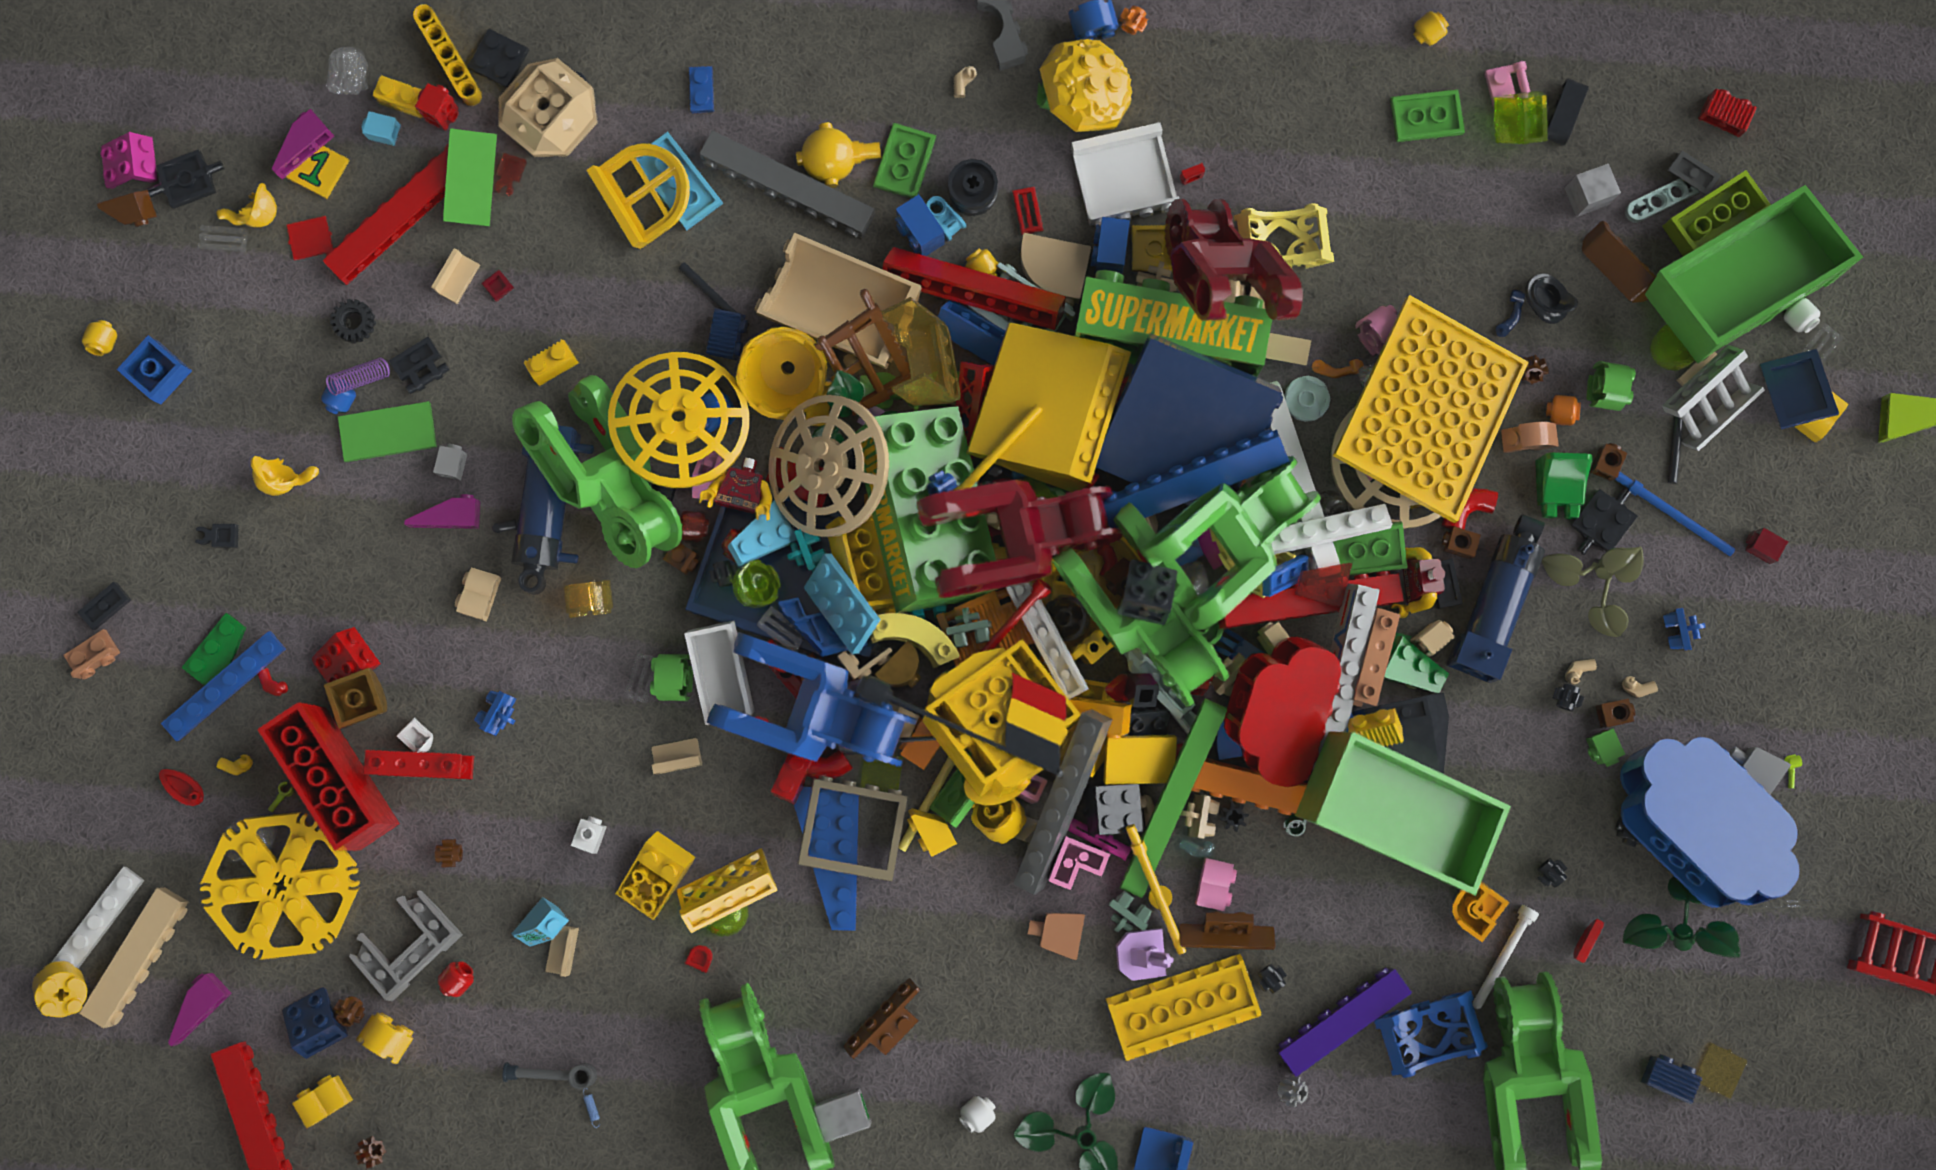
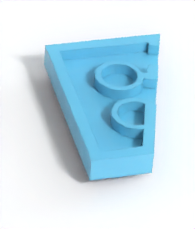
(762, 537)

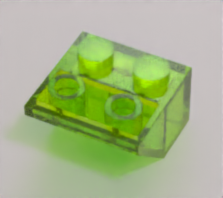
(1521, 118)

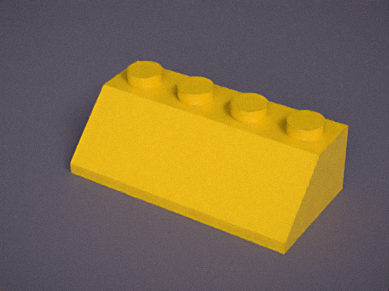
(862, 561)

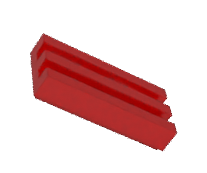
(1039, 228)

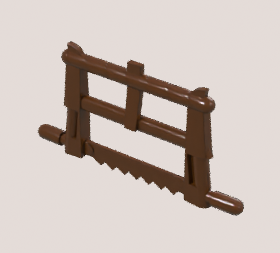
(848, 331)

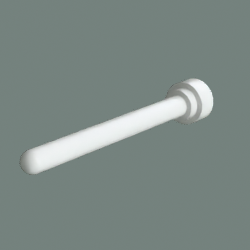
(1525, 917)

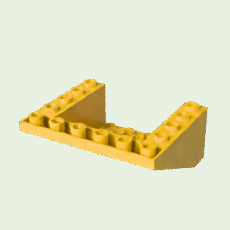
(1075, 388)

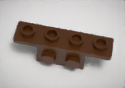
(1227, 931)
(887, 1024)

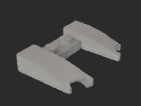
(394, 977)

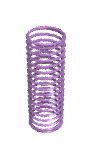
(359, 370)

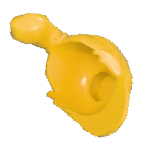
(256, 213)
(277, 479)

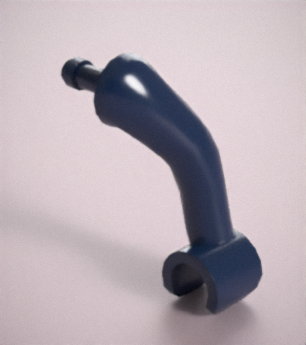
(1505, 327)

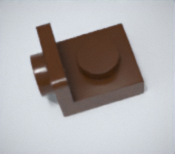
(682, 559)

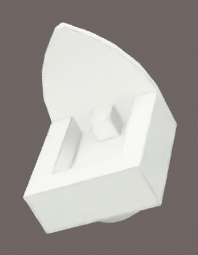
(416, 736)

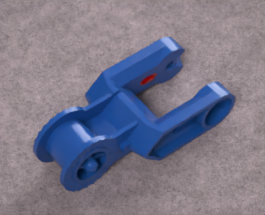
(822, 712)

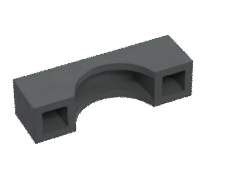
(1007, 48)

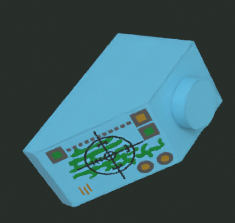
(540, 924)

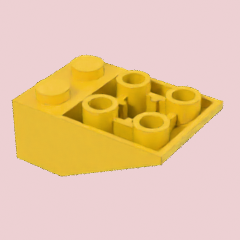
(655, 874)

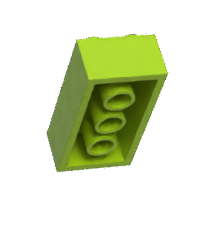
(1716, 213)

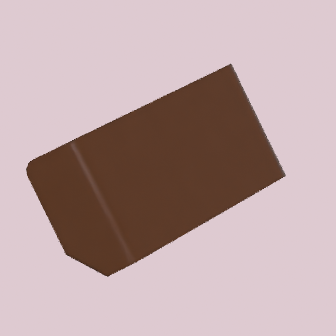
(1617, 262)

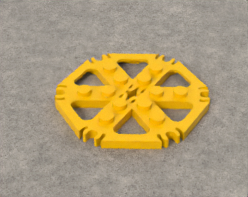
(265, 868)

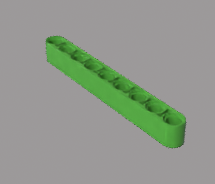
(1175, 793)

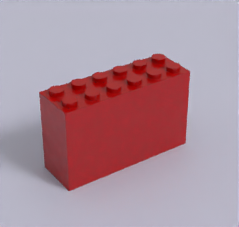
(328, 777)

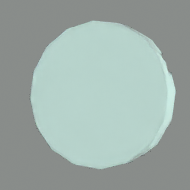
(1307, 398)

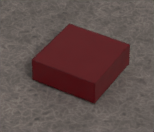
(497, 285)

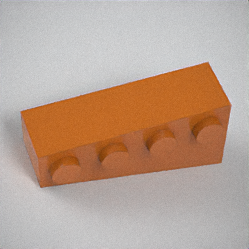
(920, 752)

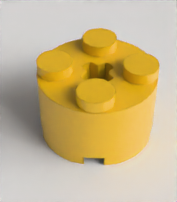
(999, 821)
(64, 1001)
(385, 1038)

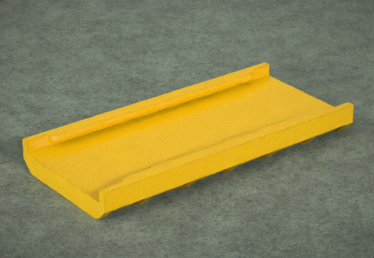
(1183, 1006)

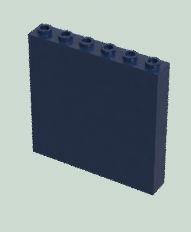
(1182, 409)
(723, 606)

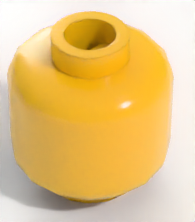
(1430, 28)
(982, 261)
(99, 338)

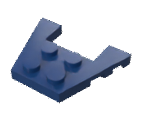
(812, 627)

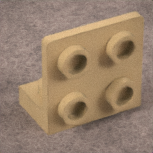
(850, 663)

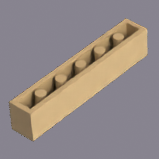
(134, 958)

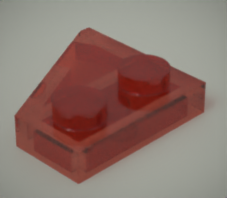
(1324, 584)

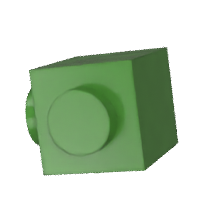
(1605, 748)

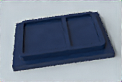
(1799, 389)

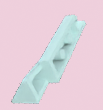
(1142, 664)

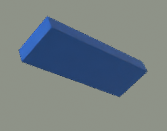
(1285, 575)

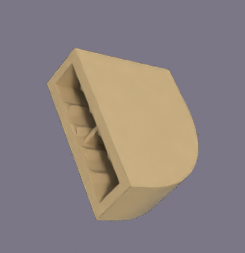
(1055, 265)

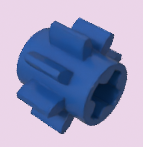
(941, 483)

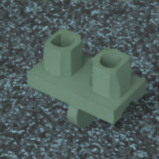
(959, 632)
(1121, 904)

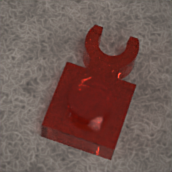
(510, 170)

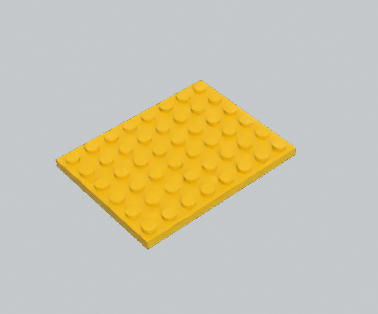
(1431, 409)

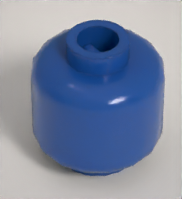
(339, 402)

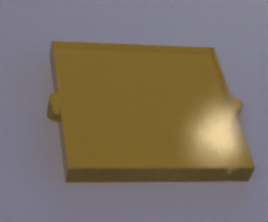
(1721, 1070)

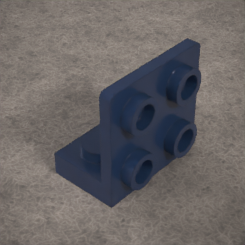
(312, 1024)

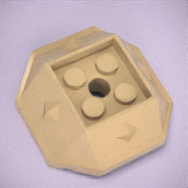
(562, 124)

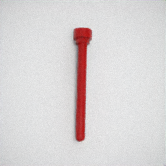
(1039, 590)

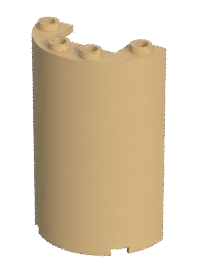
(822, 291)

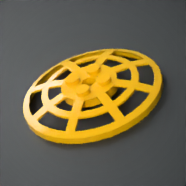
(678, 432)

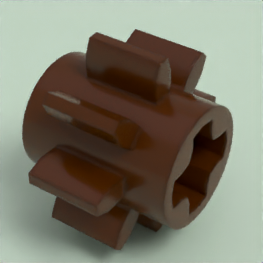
(1535, 369)
(449, 853)
(349, 1011)
(370, 1152)

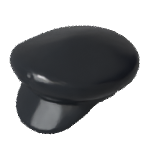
(1544, 304)

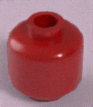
(455, 979)

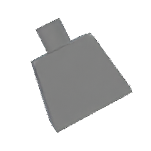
(1761, 766)

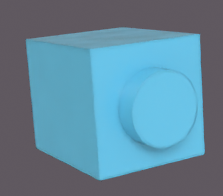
(380, 128)

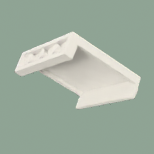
(1124, 174)

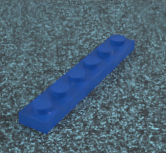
(223, 686)

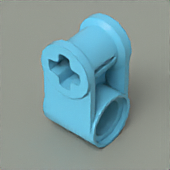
(947, 218)

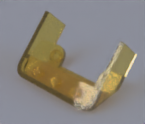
(928, 353)

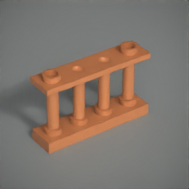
(1376, 657)

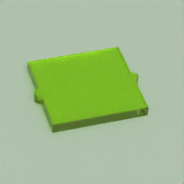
(881, 775)

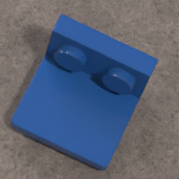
(1162, 1151)

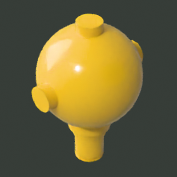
(830, 154)

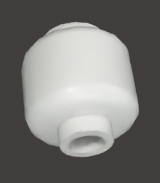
(1802, 316)
(977, 1114)

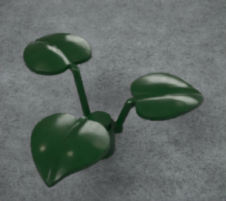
(849, 387)
(1717, 938)
(1096, 1095)

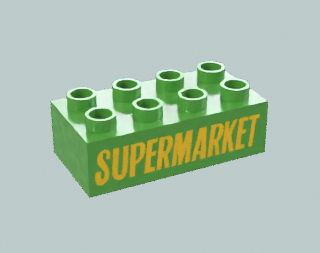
(1127, 313)
(915, 553)

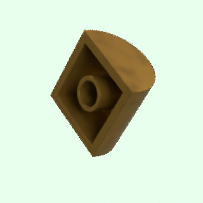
(901, 668)
(356, 698)

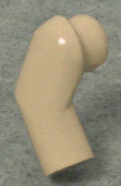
(1577, 668)

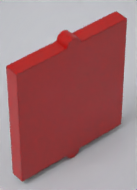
(309, 238)

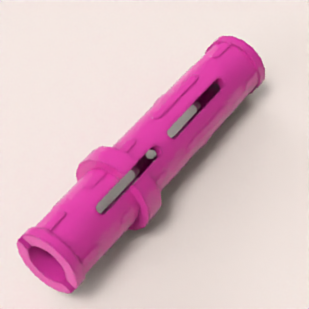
(1122, 850)

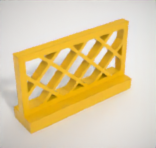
(725, 900)

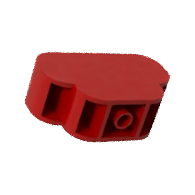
(1283, 709)

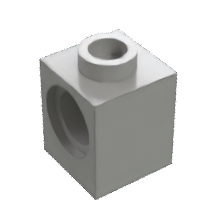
(450, 462)

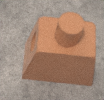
(1059, 932)

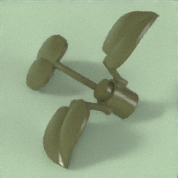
(1621, 562)

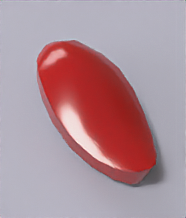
(1116, 688)
(181, 787)

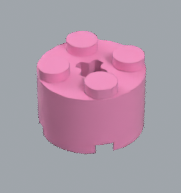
(1376, 328)

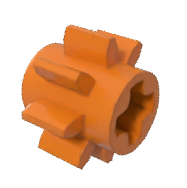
(1133, 20)

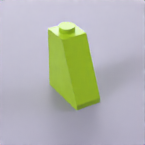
(1905, 415)

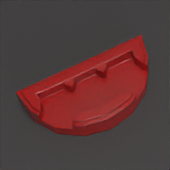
(1587, 940)

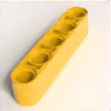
(441, 48)

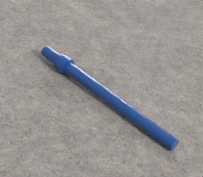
(1637, 488)

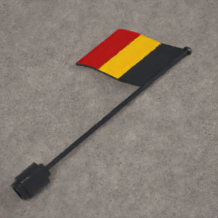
(1032, 722)

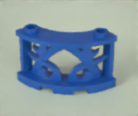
(1451, 1005)

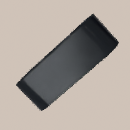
(1567, 110)

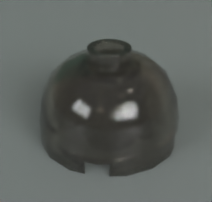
(1069, 617)

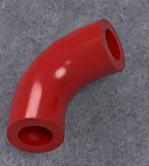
(1478, 500)
(830, 766)

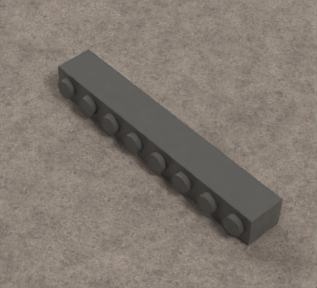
(787, 184)
(1062, 801)

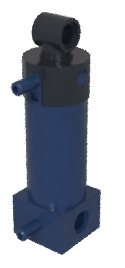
(541, 521)
(1483, 645)

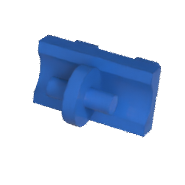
(1678, 619)
(498, 713)

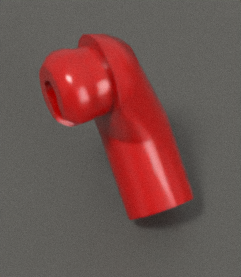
(1109, 558)
(271, 686)

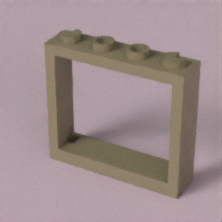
(869, 791)

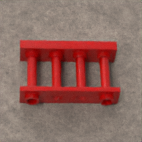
(418, 764)
(1887, 970)

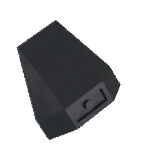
(1423, 728)

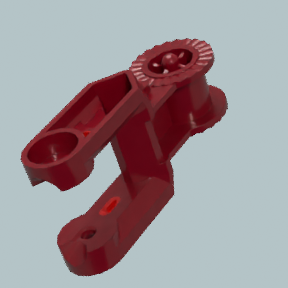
(1210, 252)
(1030, 529)

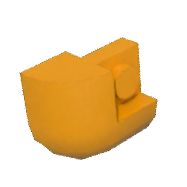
(1479, 911)

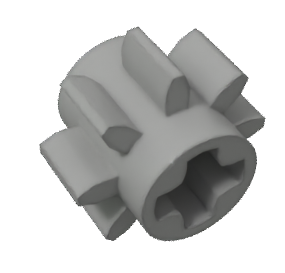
(1292, 1091)

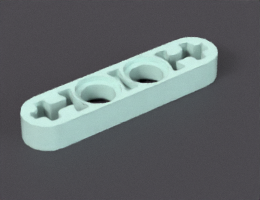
(1666, 197)

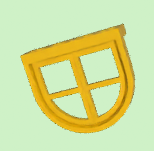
(621, 206)

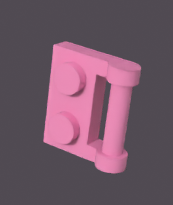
(1500, 80)

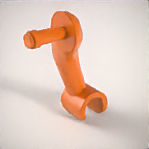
(1324, 369)

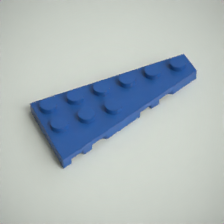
(834, 839)

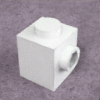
(589, 835)

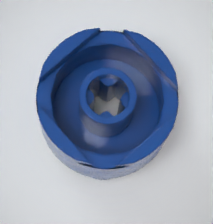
(1094, 20)

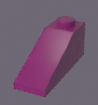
(302, 141)
(452, 513)
(198, 1004)

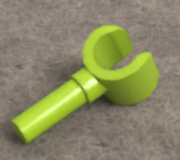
(1795, 762)
(280, 796)

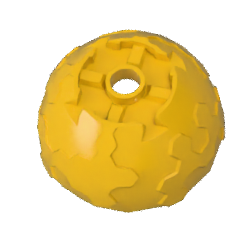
(766, 383)

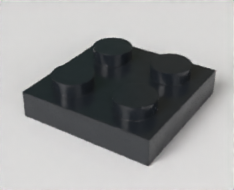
(498, 58)

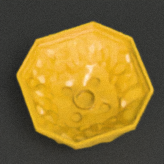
(1086, 85)

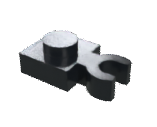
(221, 536)

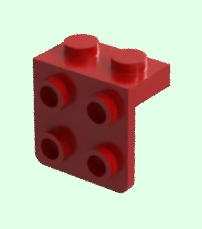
(344, 655)

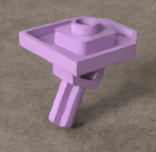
(1142, 954)

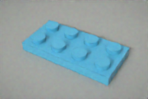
(701, 197)
(841, 603)

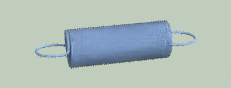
(591, 1107)

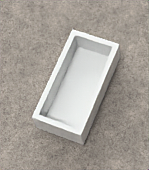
(717, 670)

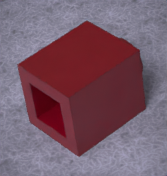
(1765, 545)

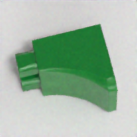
(1562, 483)

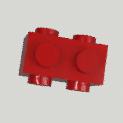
(437, 106)

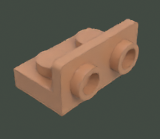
(91, 654)

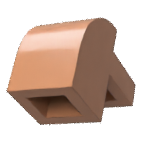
(1530, 436)

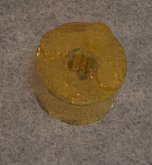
(588, 597)

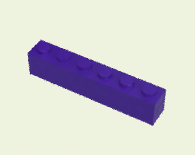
(1343, 1021)

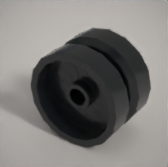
(973, 174)

